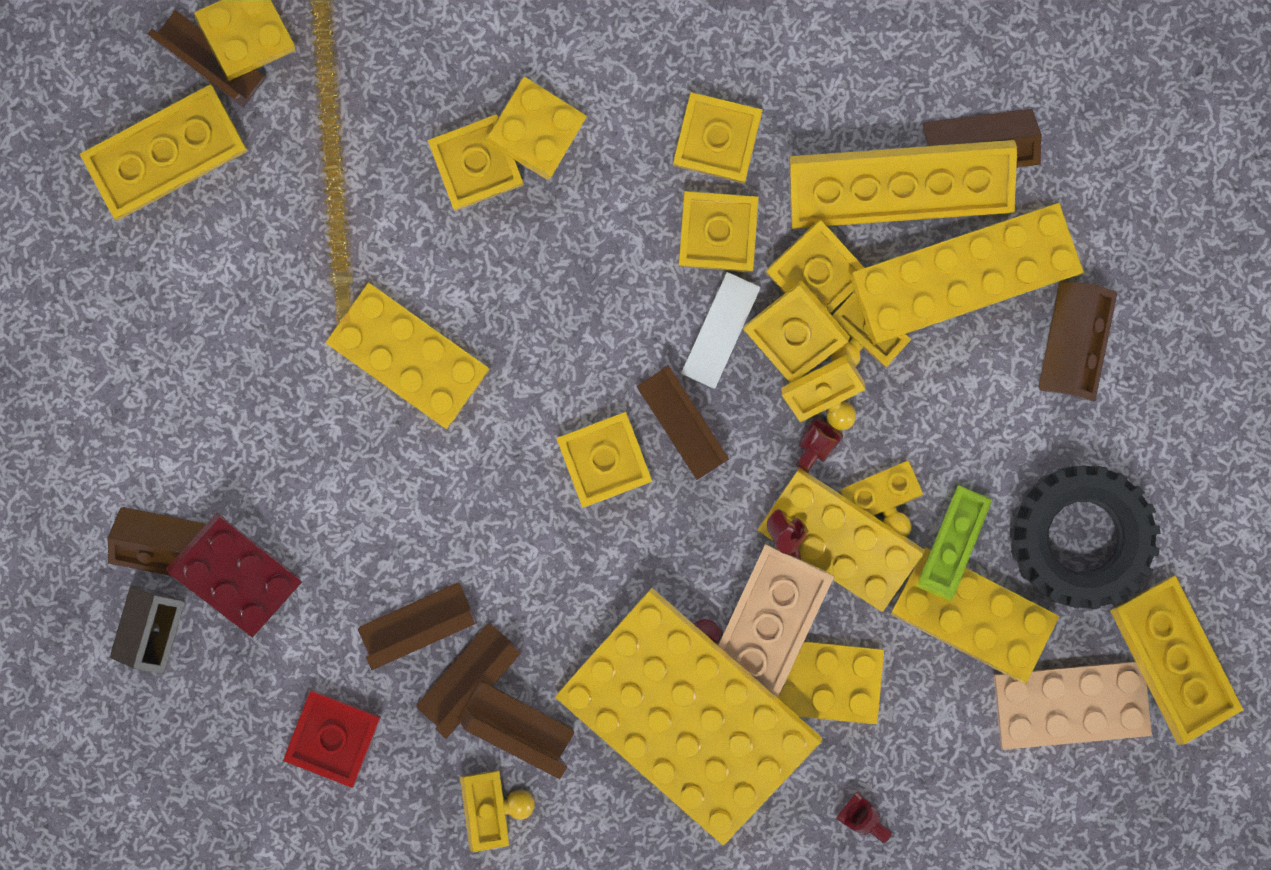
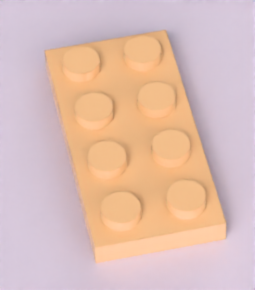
(775, 616)
(1072, 705)

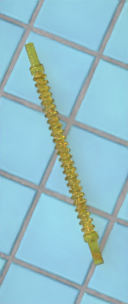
(340, 277)

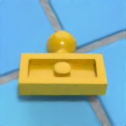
(853, 322)
(826, 390)
(884, 493)
(487, 810)

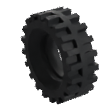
(1133, 547)

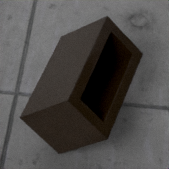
(147, 629)

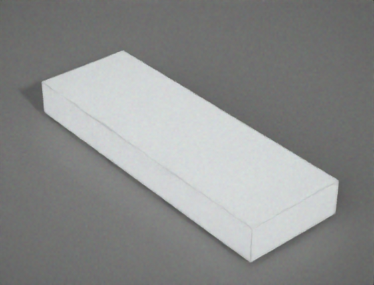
(720, 330)

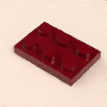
(234, 575)

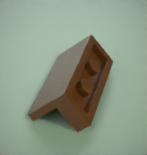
(190, 46)
(1002, 126)
(1078, 340)
(682, 422)
(148, 539)
(416, 625)
(482, 660)
(516, 728)

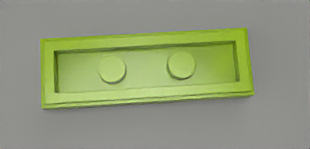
(954, 543)

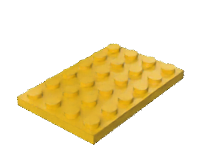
(688, 717)

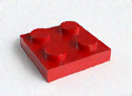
(332, 738)

